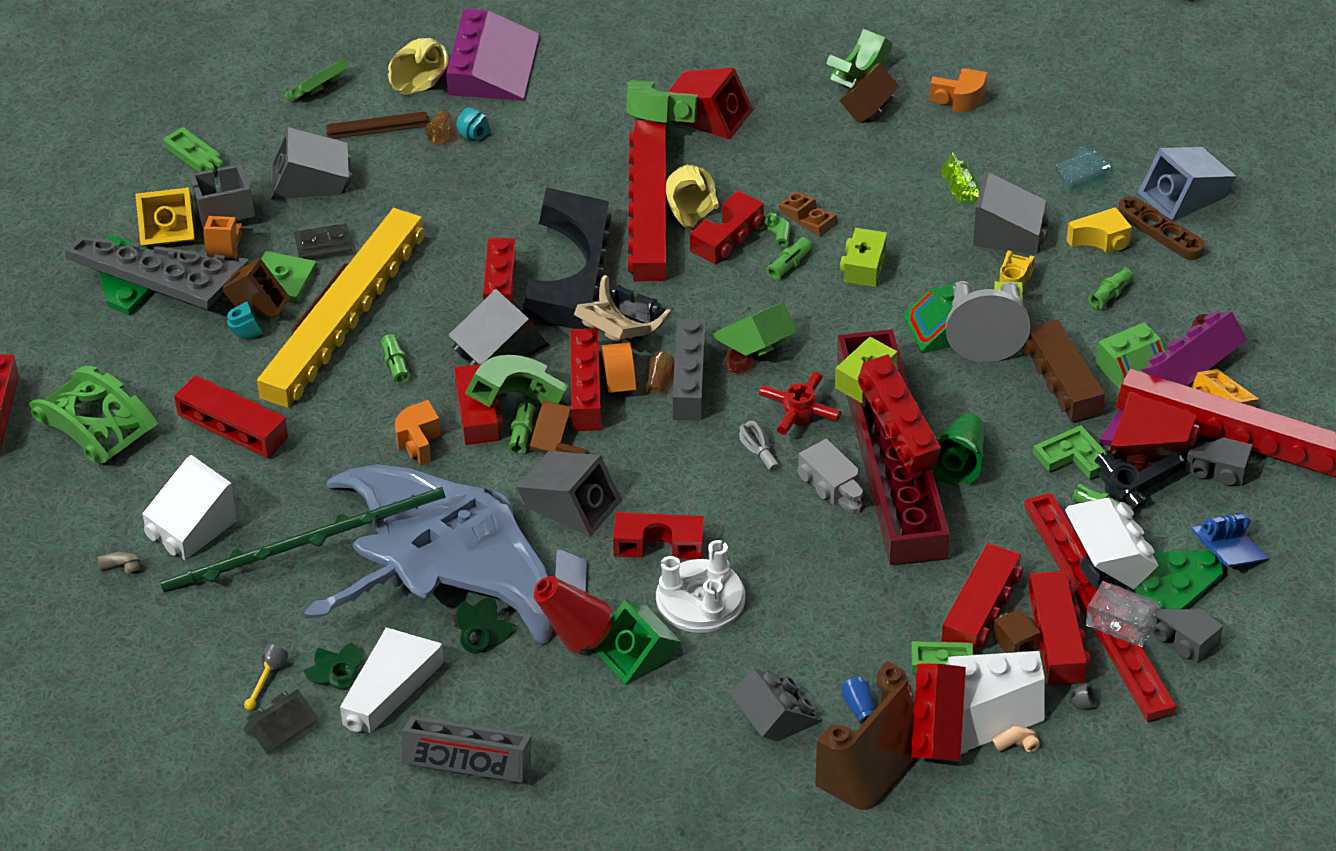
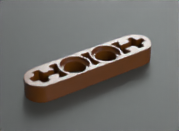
(1163, 225)

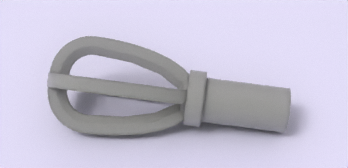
(762, 452)

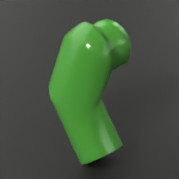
(779, 227)

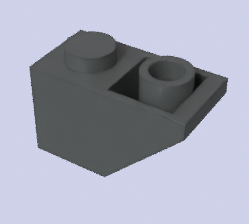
(1220, 461)
(1188, 631)

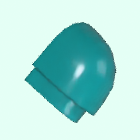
(472, 125)
(244, 322)

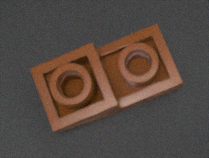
(805, 212)
(549, 427)

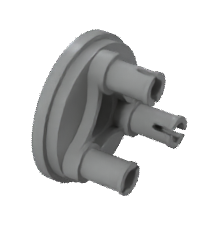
(987, 322)

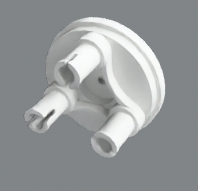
(700, 592)

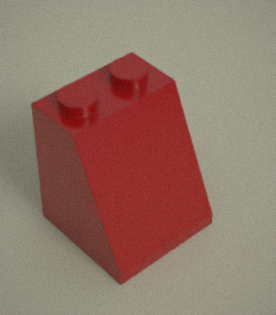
(720, 100)
(1153, 429)

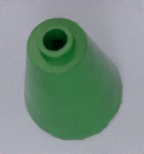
(960, 451)

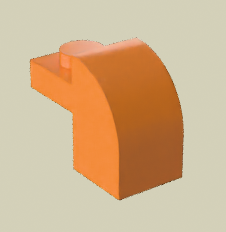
(962, 94)
(222, 236)
(618, 367)
(415, 428)

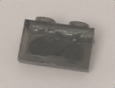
(281, 721)

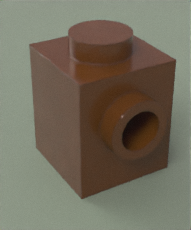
(1016, 632)

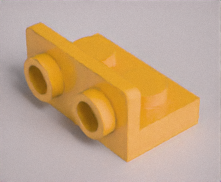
(1221, 385)

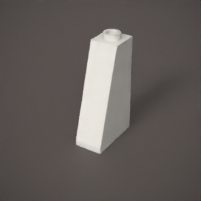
(388, 678)

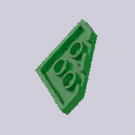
(121, 294)
(1180, 578)

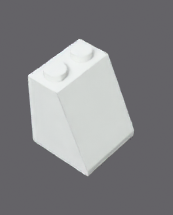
(190, 509)

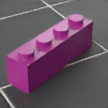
(1198, 350)

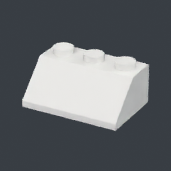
(1113, 540)

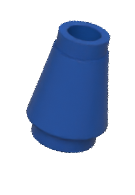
(858, 697)

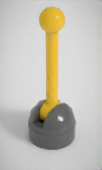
(272, 659)

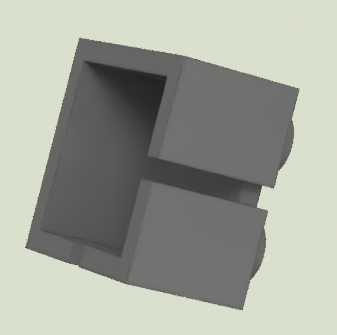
(232, 201)

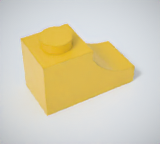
(1103, 230)

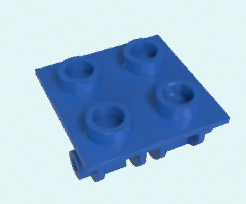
(1227, 540)

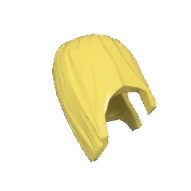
(417, 66)
(691, 194)

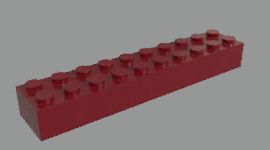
(904, 502)

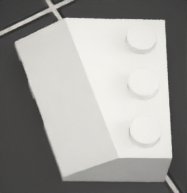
(1000, 694)

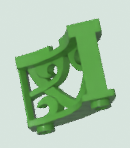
(89, 385)

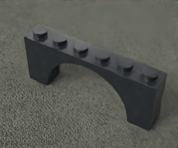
(584, 223)

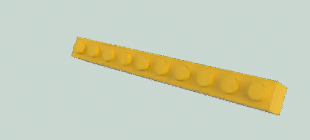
(340, 308)

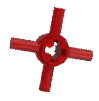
(800, 403)

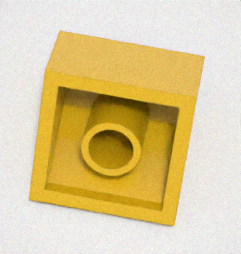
(165, 216)

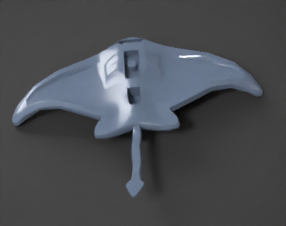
(453, 541)

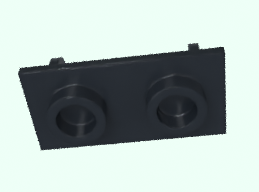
(635, 307)

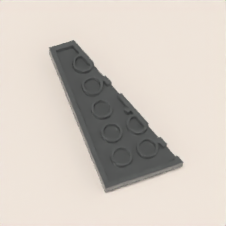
(164, 270)

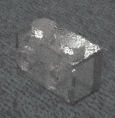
(1127, 613)

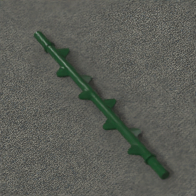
(315, 537)

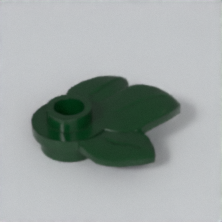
(482, 621)
(330, 667)

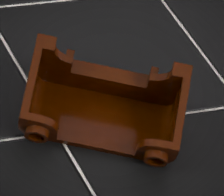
(869, 761)

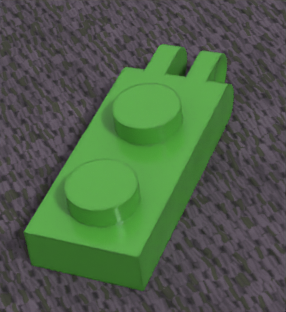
(314, 83)
(193, 151)

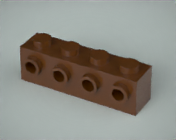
(1064, 371)

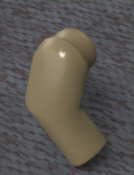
(118, 559)

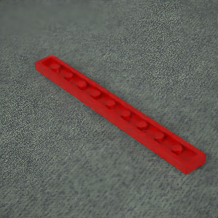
(1127, 657)

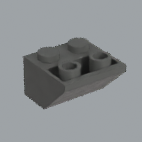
(774, 705)

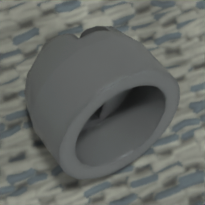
(1084, 697)

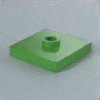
(291, 272)

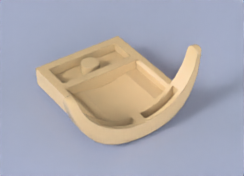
(609, 319)

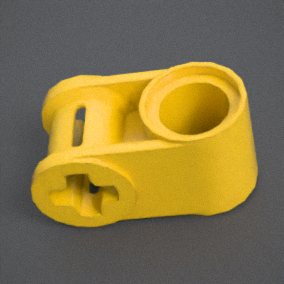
(1017, 268)

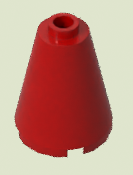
(573, 613)

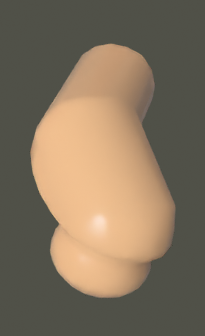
(1018, 736)

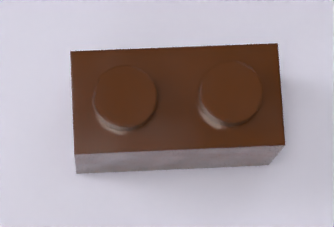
(869, 93)

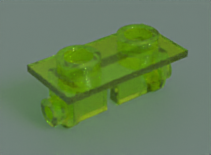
(958, 180)

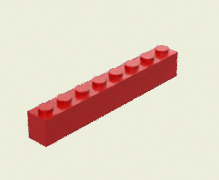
(648, 201)
(1233, 420)

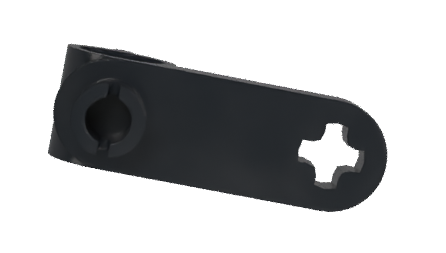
(1117, 470)

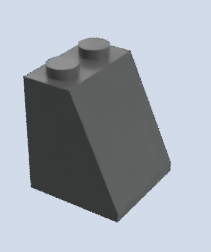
(309, 166)
(1009, 217)
(571, 490)

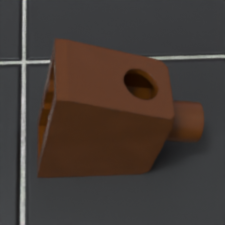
(257, 287)

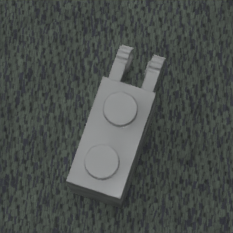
(831, 475)

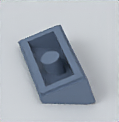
(571, 569)

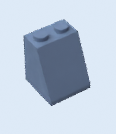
(1185, 181)

